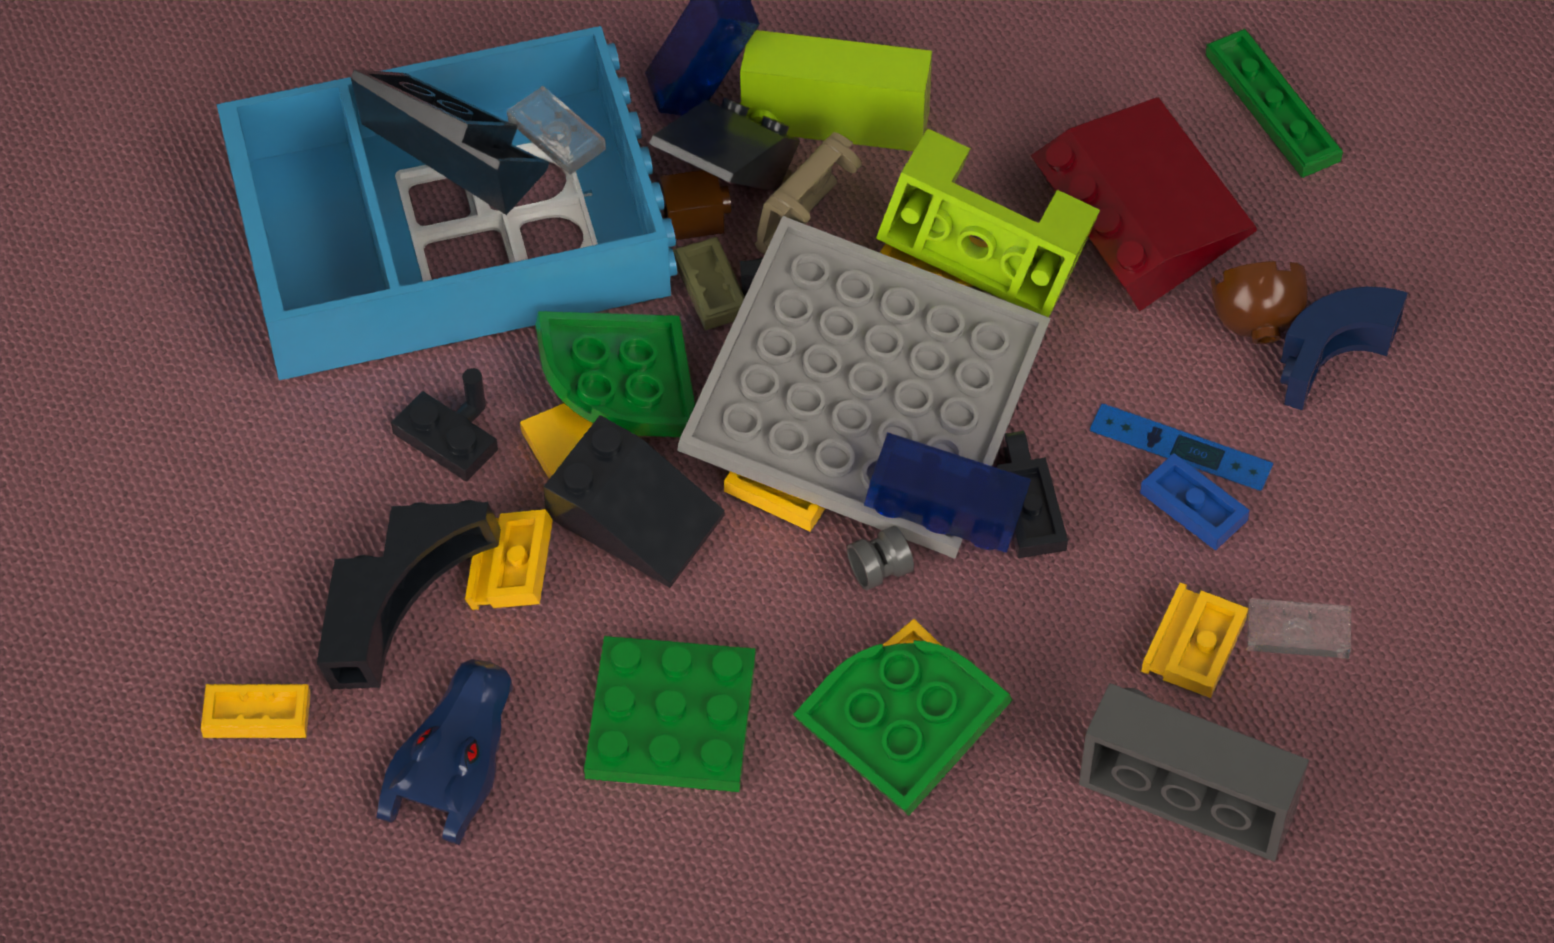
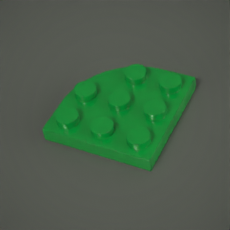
(619, 368)
(903, 715)

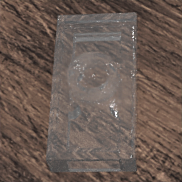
(556, 130)
(1299, 628)

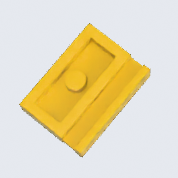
(514, 569)
(1195, 640)

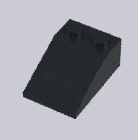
(730, 144)
(631, 502)

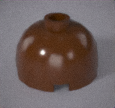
(1260, 299)

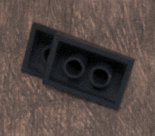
(448, 136)

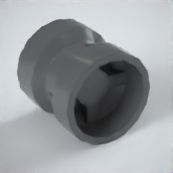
(880, 558)

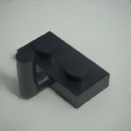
(449, 434)

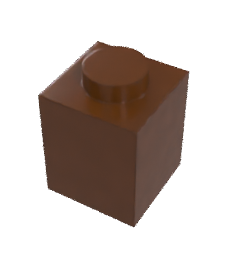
(695, 203)

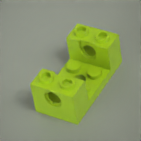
(1023, 259)

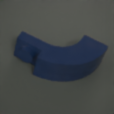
(1335, 325)

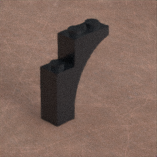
(375, 593)

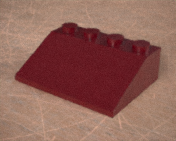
(1155, 194)

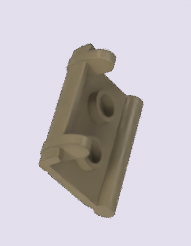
(806, 187)

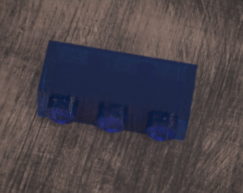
(699, 53)
(946, 493)

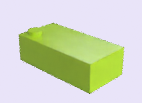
(839, 86)

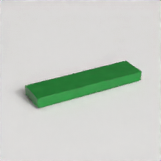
(1274, 103)

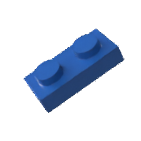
(1194, 501)

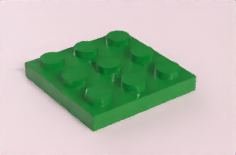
(670, 714)

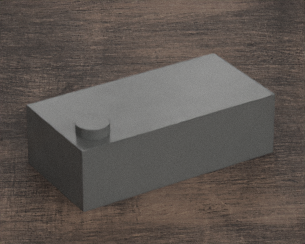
(1192, 771)

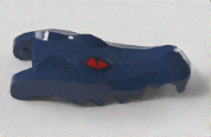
(453, 752)

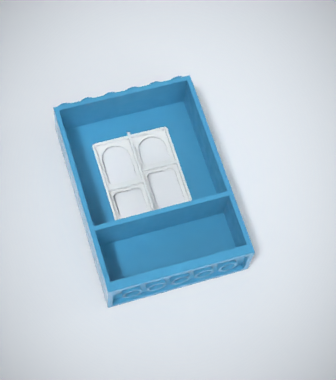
(339, 235)

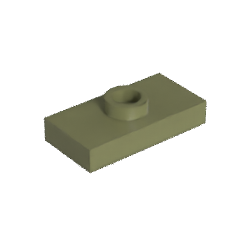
(709, 282)

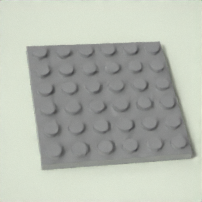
(853, 348)

